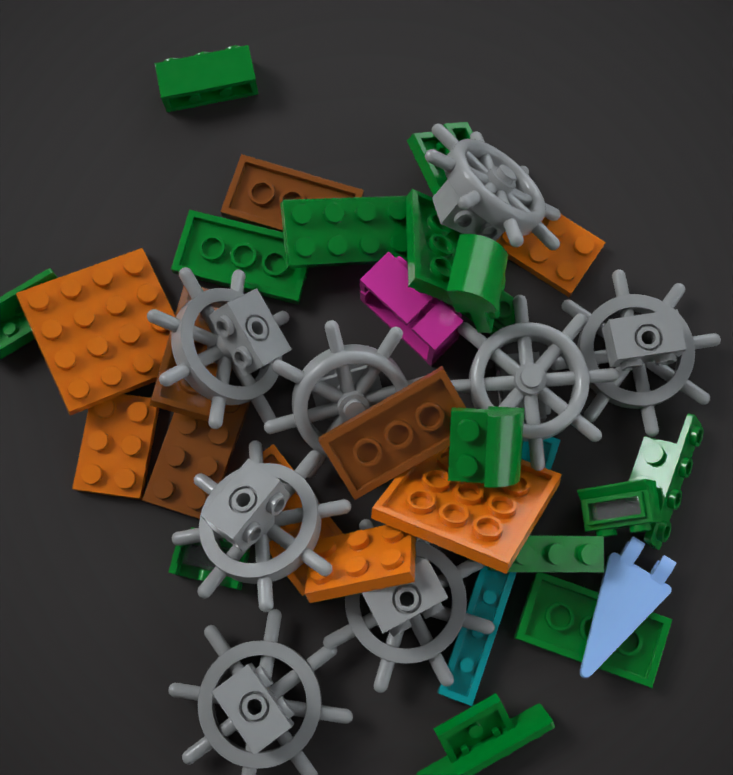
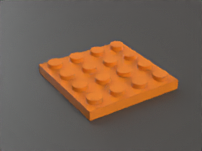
(98, 329)
(466, 516)

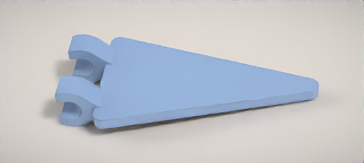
(623, 602)

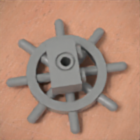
(488, 192)
(240, 337)
(639, 343)
(524, 378)
(342, 385)
(249, 511)
(401, 607)
(255, 705)

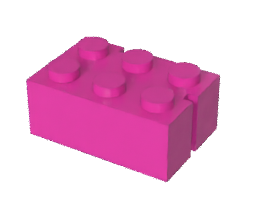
(426, 322)

